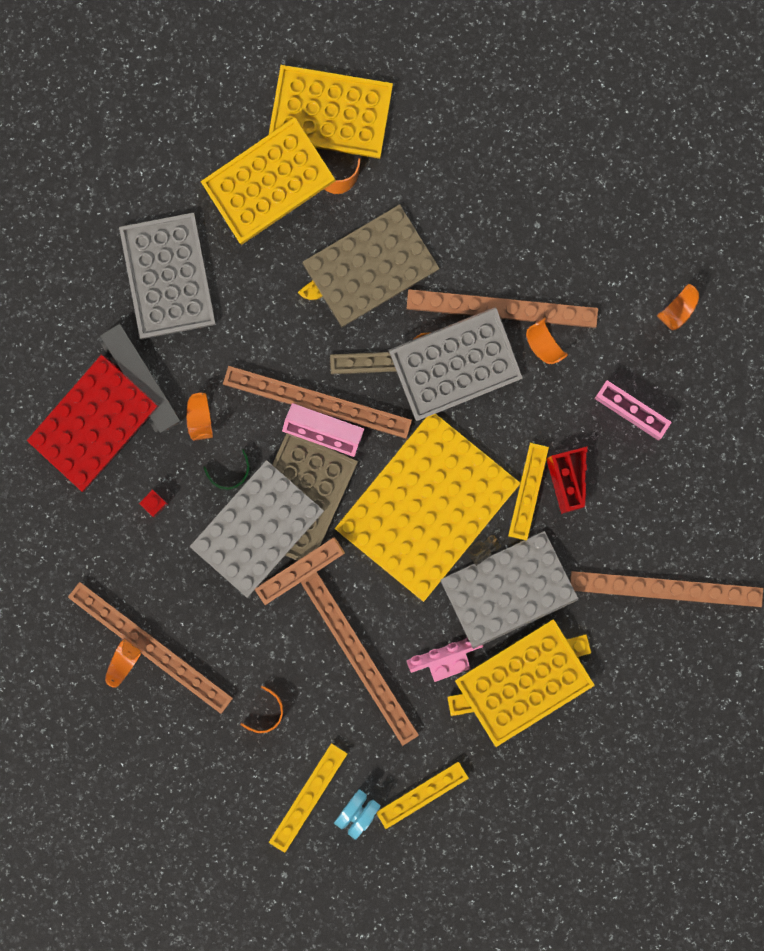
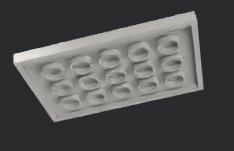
(167, 276)
(455, 364)
(256, 529)
(509, 590)

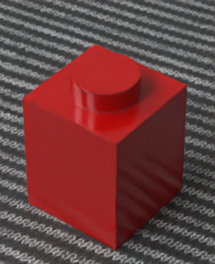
(153, 504)

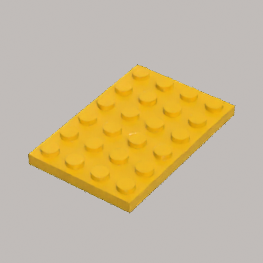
(333, 109)
(268, 181)
(524, 683)

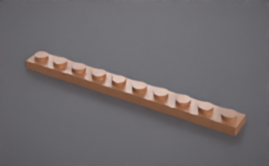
(506, 308)
(317, 402)
(666, 589)
(150, 647)
(359, 658)

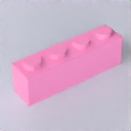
(633, 410)
(323, 429)

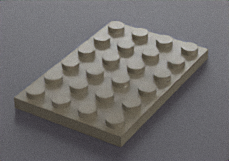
(370, 266)
(319, 475)

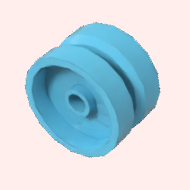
(357, 814)

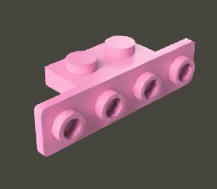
(444, 661)

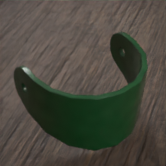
(238, 485)

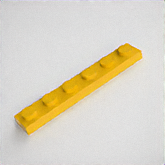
(308, 798)

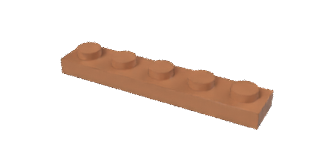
(299, 571)

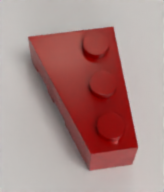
(568, 478)

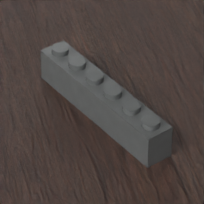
(134, 368)

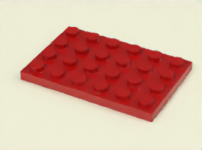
(92, 423)

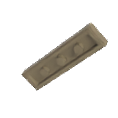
(361, 363)

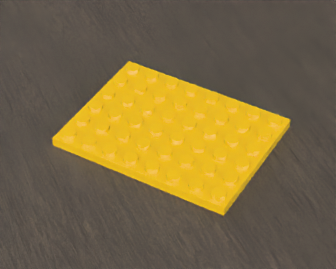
(427, 506)

